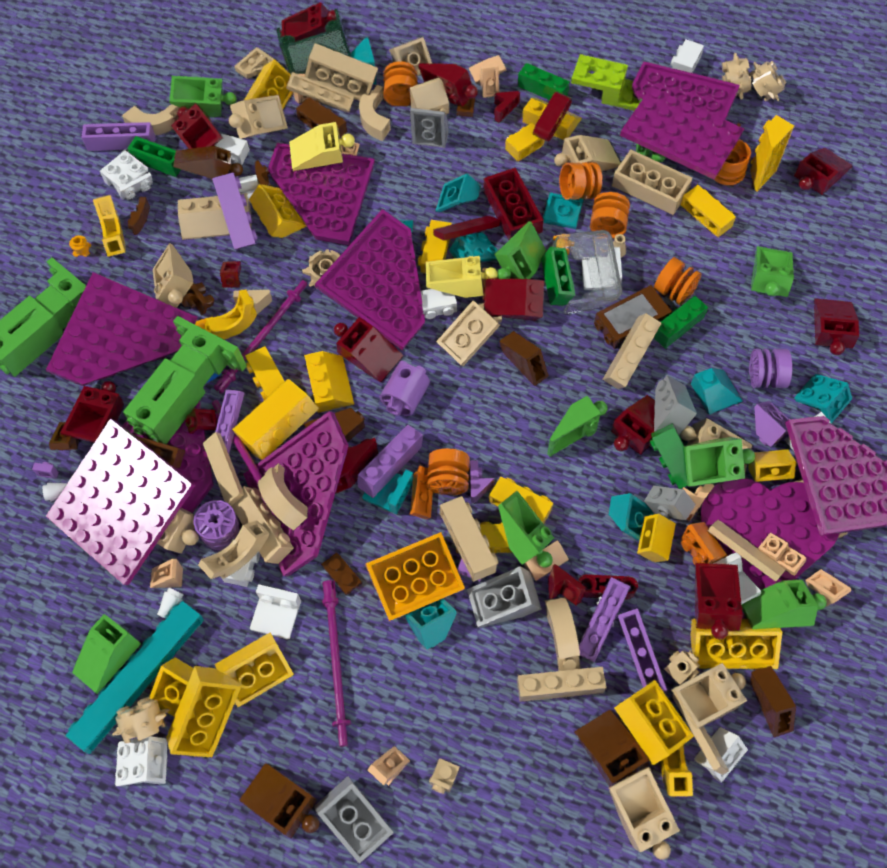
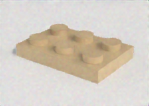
(468, 333)

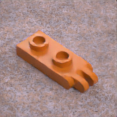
(421, 496)

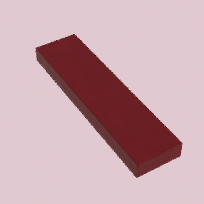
(466, 227)

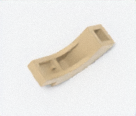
(160, 122)
(373, 123)
(280, 499)
(238, 553)
(564, 634)

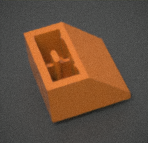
(702, 544)

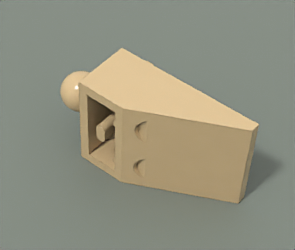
(257, 116)
(588, 149)
(171, 277)
(708, 430)
(179, 532)
(711, 695)
(642, 811)

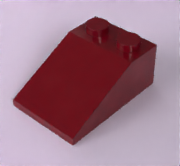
(514, 298)

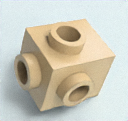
(675, 667)

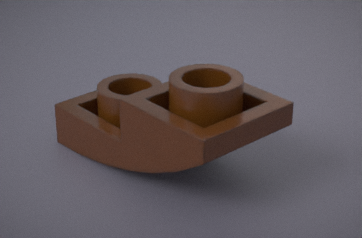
(262, 174)
(139, 217)

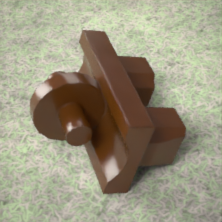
(195, 298)

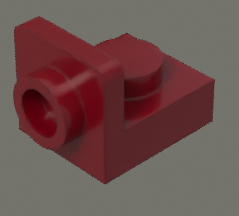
(230, 274)
(201, 419)

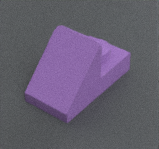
(479, 485)

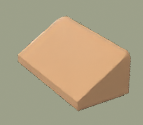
(559, 558)

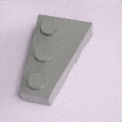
(672, 405)

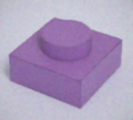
(45, 470)

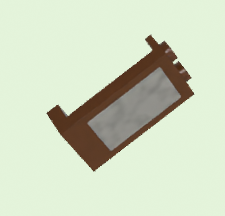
(619, 318)

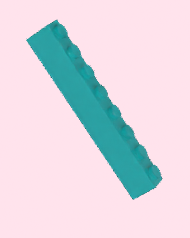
(134, 677)

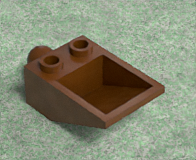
(207, 161)
(611, 746)
(278, 799)

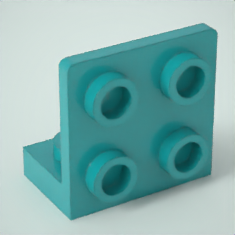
(473, 245)
(826, 394)
(393, 493)

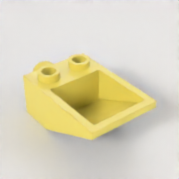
(319, 147)
(458, 276)

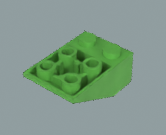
(103, 653)

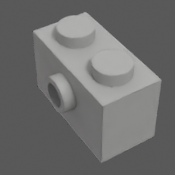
(670, 502)

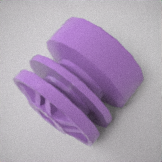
(770, 368)
(216, 535)

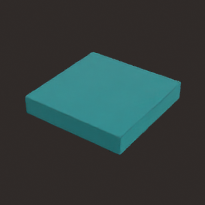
(562, 211)

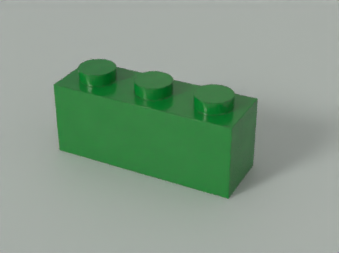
(541, 82)
(154, 155)
(558, 276)
(680, 321)
(672, 453)

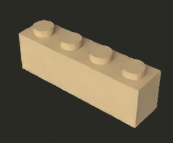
(632, 351)
(252, 508)
(468, 538)
(561, 684)

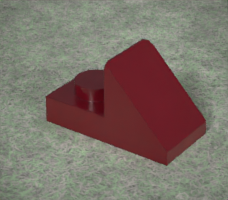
(505, 103)
(563, 583)

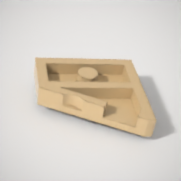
(253, 63)

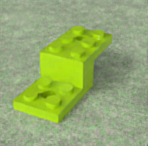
(607, 77)

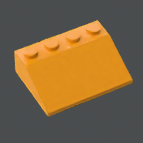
(414, 576)

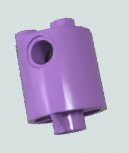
(404, 389)

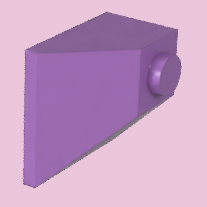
(770, 423)

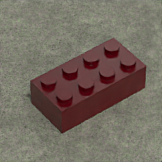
(511, 202)

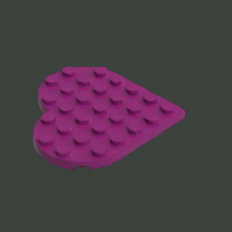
(757, 512)

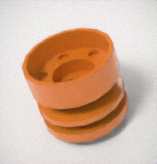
(397, 83)
(735, 166)
(580, 180)
(610, 213)
(675, 280)
(448, 471)

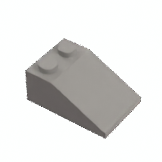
(429, 127)
(504, 598)
(353, 819)

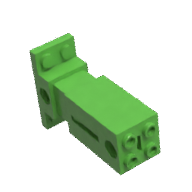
(38, 321)
(179, 382)

